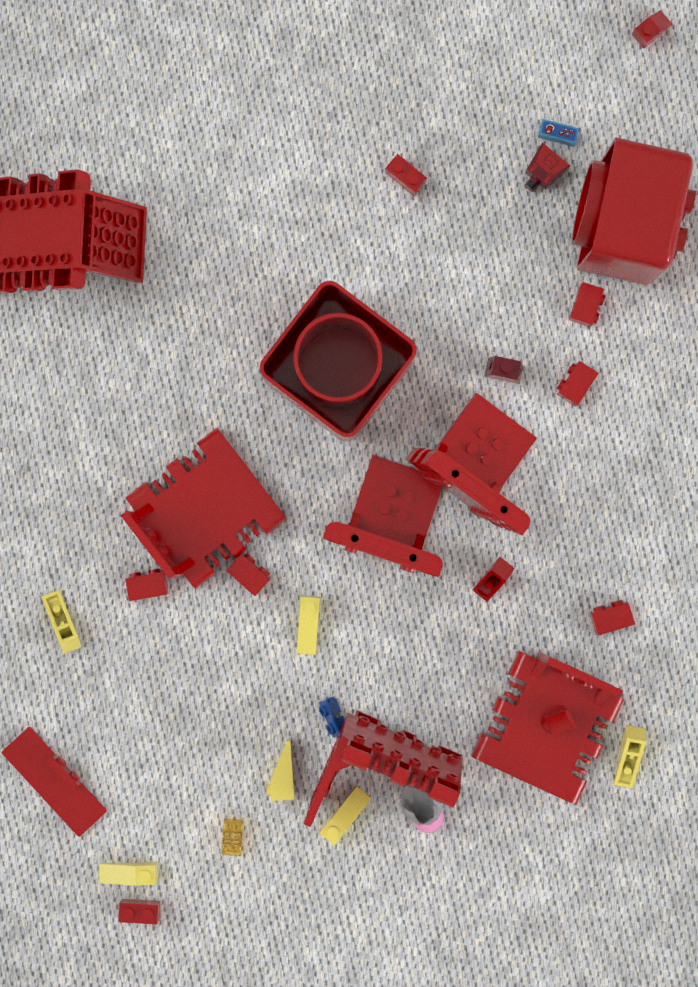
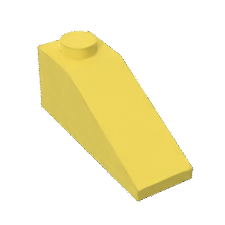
(61, 622)
(308, 625)
(630, 756)
(282, 780)
(344, 815)
(128, 873)

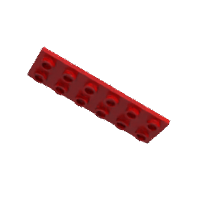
(54, 781)

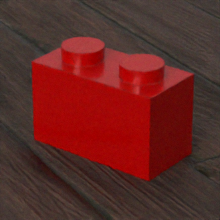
(405, 175)
(587, 304)
(577, 383)
(249, 574)
(147, 585)
(611, 618)
(139, 911)

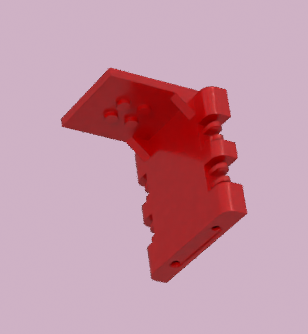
(63, 231)
(481, 455)
(201, 511)
(392, 517)
(526, 747)
(394, 754)

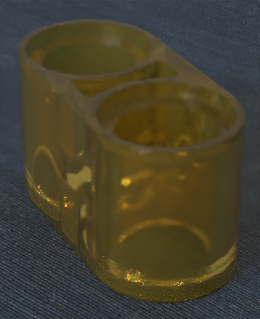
(232, 837)

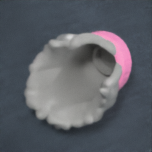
(420, 809)

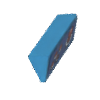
(558, 132)

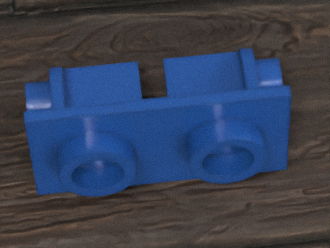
(328, 709)

